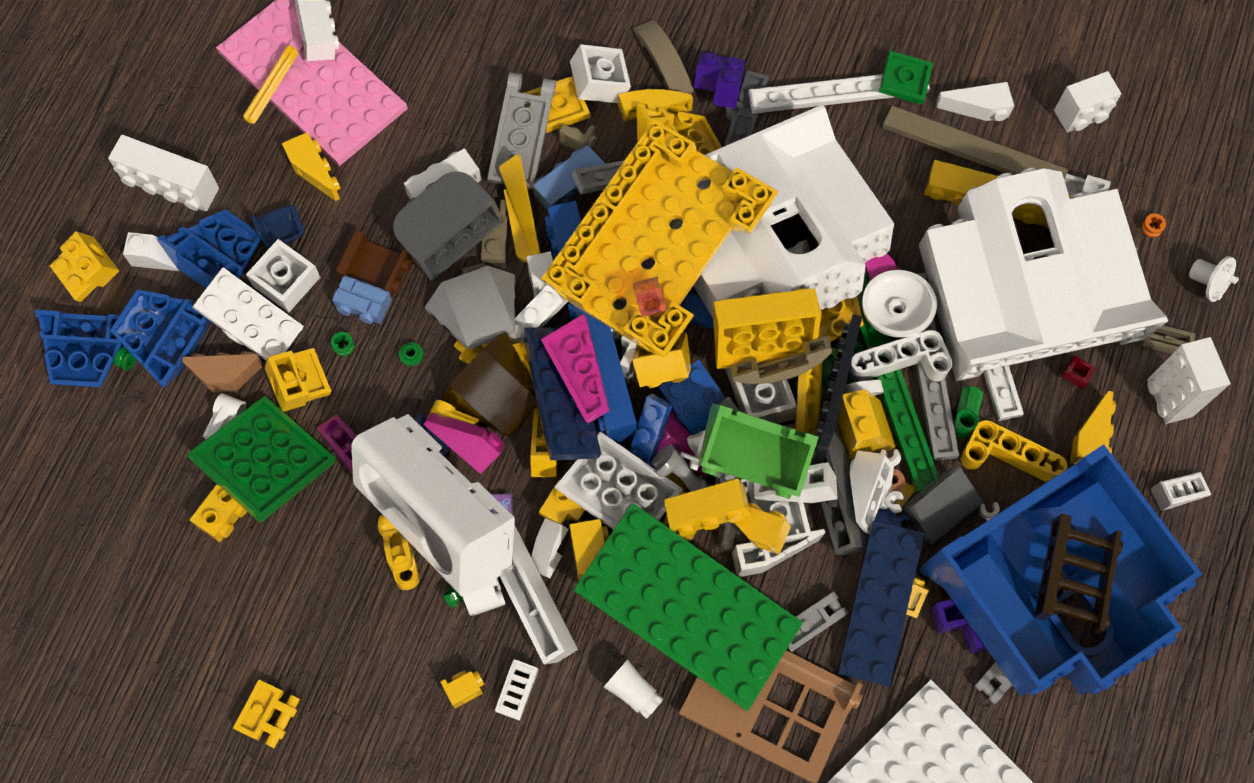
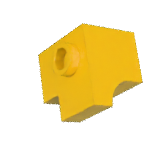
(561, 508)

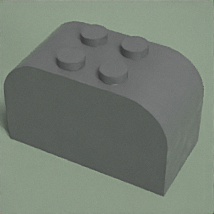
(445, 222)

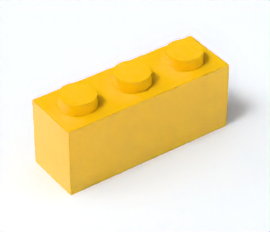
(707, 508)

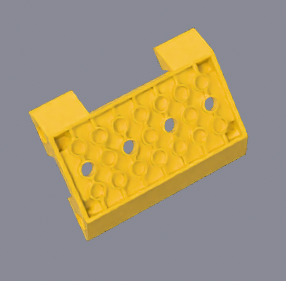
(633, 225)

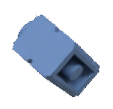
(361, 300)

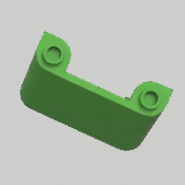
(756, 450)

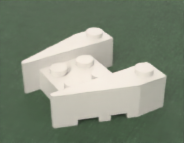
(754, 560)

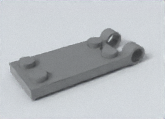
(522, 128)

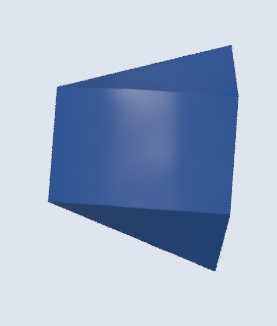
(210, 245)
(160, 332)
(78, 347)

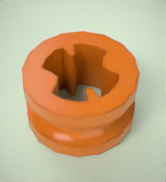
(1152, 232)

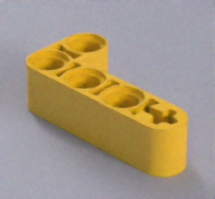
(1014, 457)

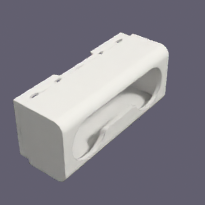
(432, 504)

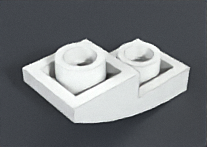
(546, 546)

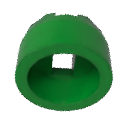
(451, 596)

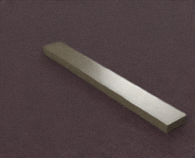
(963, 143)

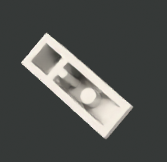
(979, 102)
(868, 481)
(818, 487)

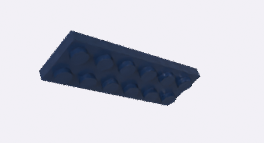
(563, 425)
(881, 603)

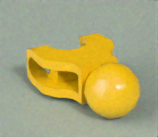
(398, 554)

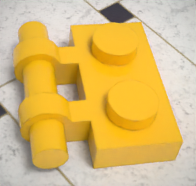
(259, 710)

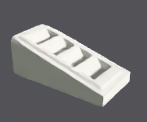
(1166, 497)
(523, 667)

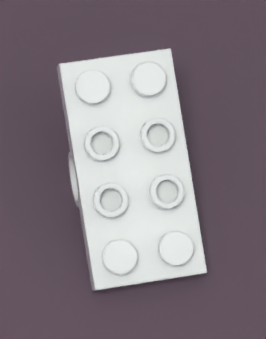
(247, 316)

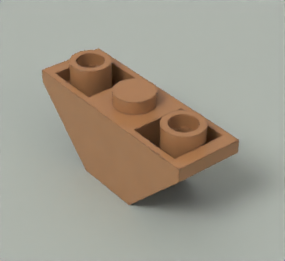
(223, 370)

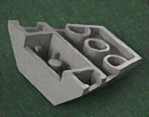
(476, 305)

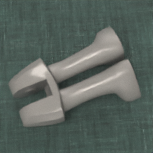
(669, 461)

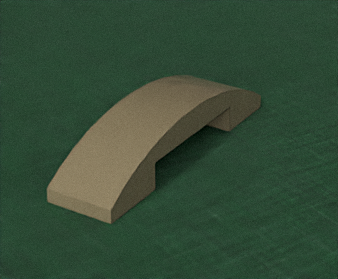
(664, 56)
(784, 368)

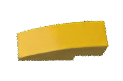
(653, 98)

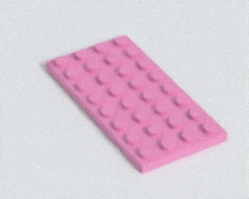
(329, 99)

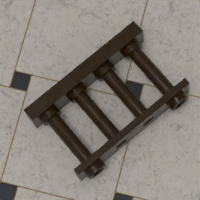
(1053, 580)

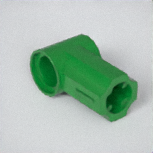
(967, 411)

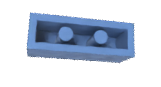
(559, 185)

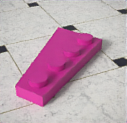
(577, 363)

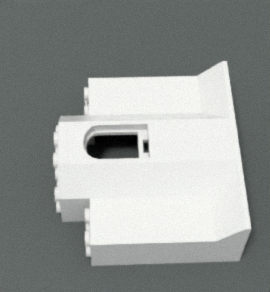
(830, 196)
(1017, 308)

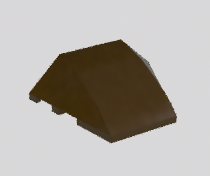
(494, 388)

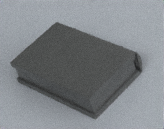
(942, 505)

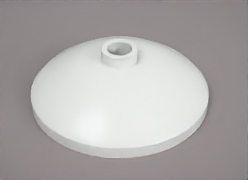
(903, 292)

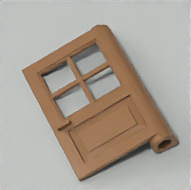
(730, 721)

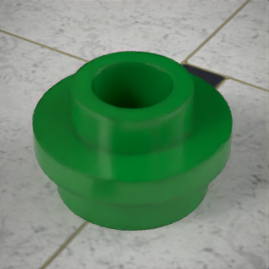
(411, 360)

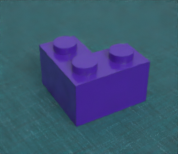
(721, 76)
(949, 618)

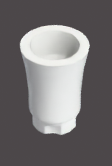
(634, 690)

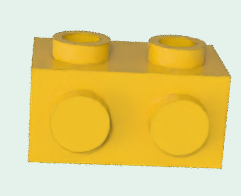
(218, 514)

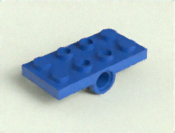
(692, 398)

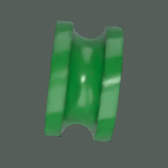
(342, 336)
(124, 359)

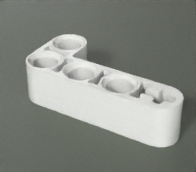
(898, 360)

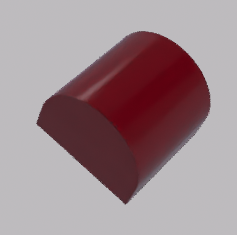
(1078, 372)

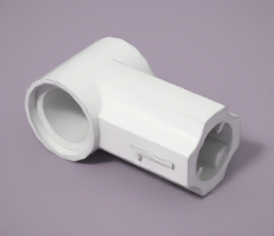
(224, 411)

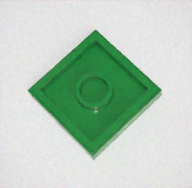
(905, 77)

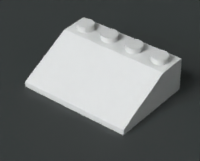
(614, 482)

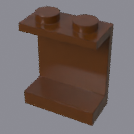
(374, 264)

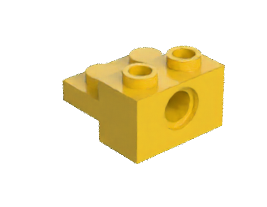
(83, 266)
(296, 378)

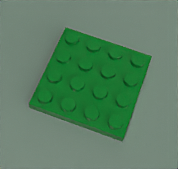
(262, 458)

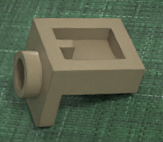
(575, 139)

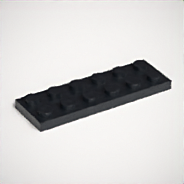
(836, 387)

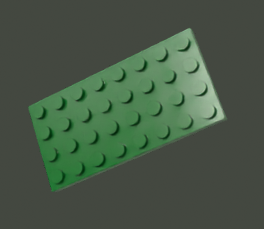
(688, 607)

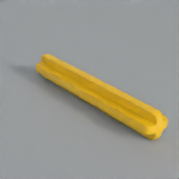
(270, 84)

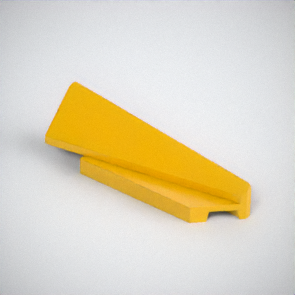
(519, 208)
(808, 400)

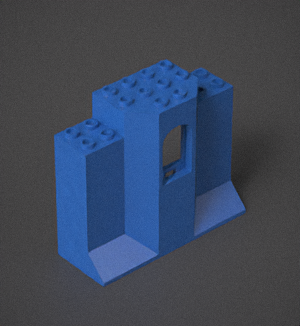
(1000, 567)

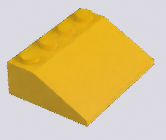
(764, 326)

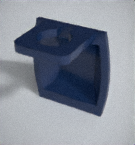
(279, 224)

